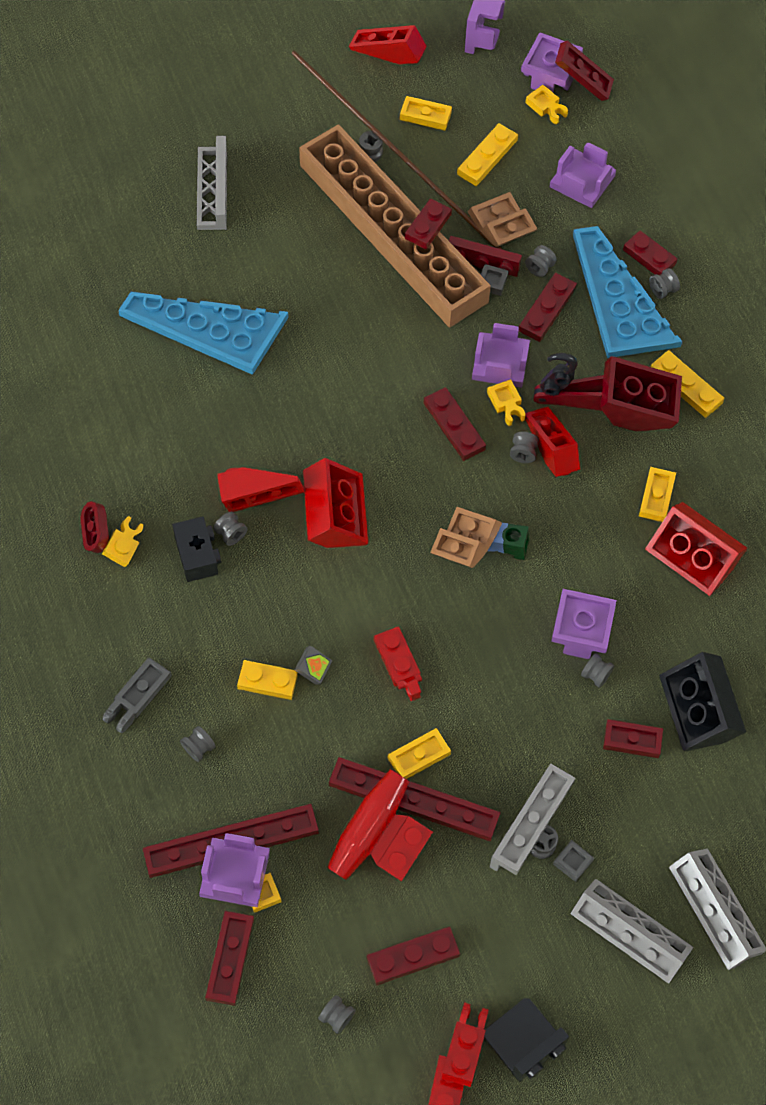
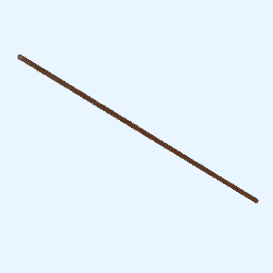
(389, 144)

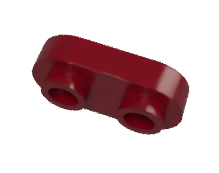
(94, 527)

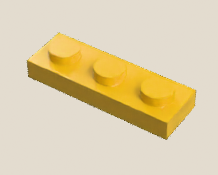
(487, 154)
(693, 388)

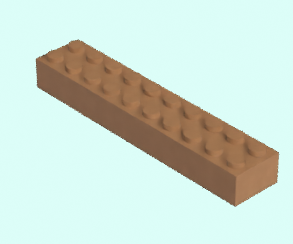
(383, 217)

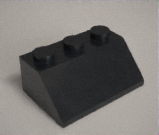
(702, 702)

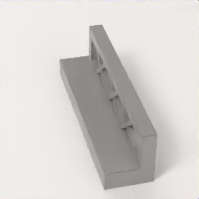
(220, 183)
(532, 820)
(715, 908)
(630, 931)

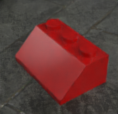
(335, 505)
(695, 548)

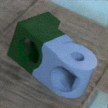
(512, 540)

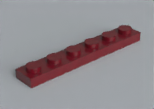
(420, 800)
(265, 830)

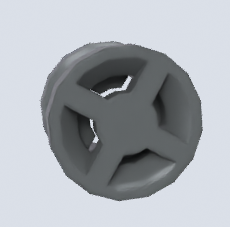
(370, 138)
(540, 261)
(664, 283)
(524, 447)
(230, 528)
(597, 670)
(197, 743)
(549, 841)
(337, 1014)

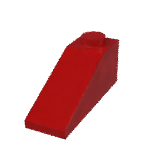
(391, 44)
(555, 442)
(251, 487)

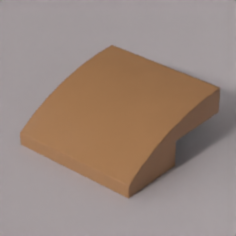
(502, 220)
(466, 537)

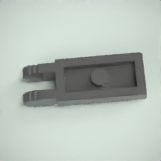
(137, 693)

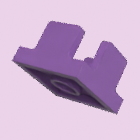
(476, 33)
(542, 66)
(583, 174)
(501, 356)
(583, 623)
(234, 870)

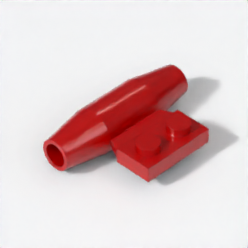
(378, 831)

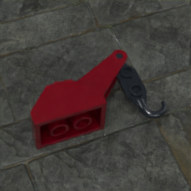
(627, 393)

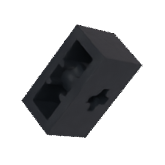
(188, 537)

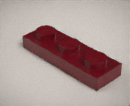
(584, 70)
(481, 254)
(547, 307)
(454, 424)
(413, 955)
(229, 958)

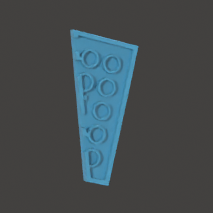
(620, 303)
(213, 328)

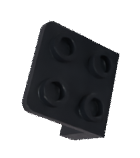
(525, 1040)

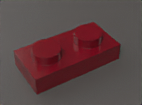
(428, 223)
(649, 253)
(633, 738)

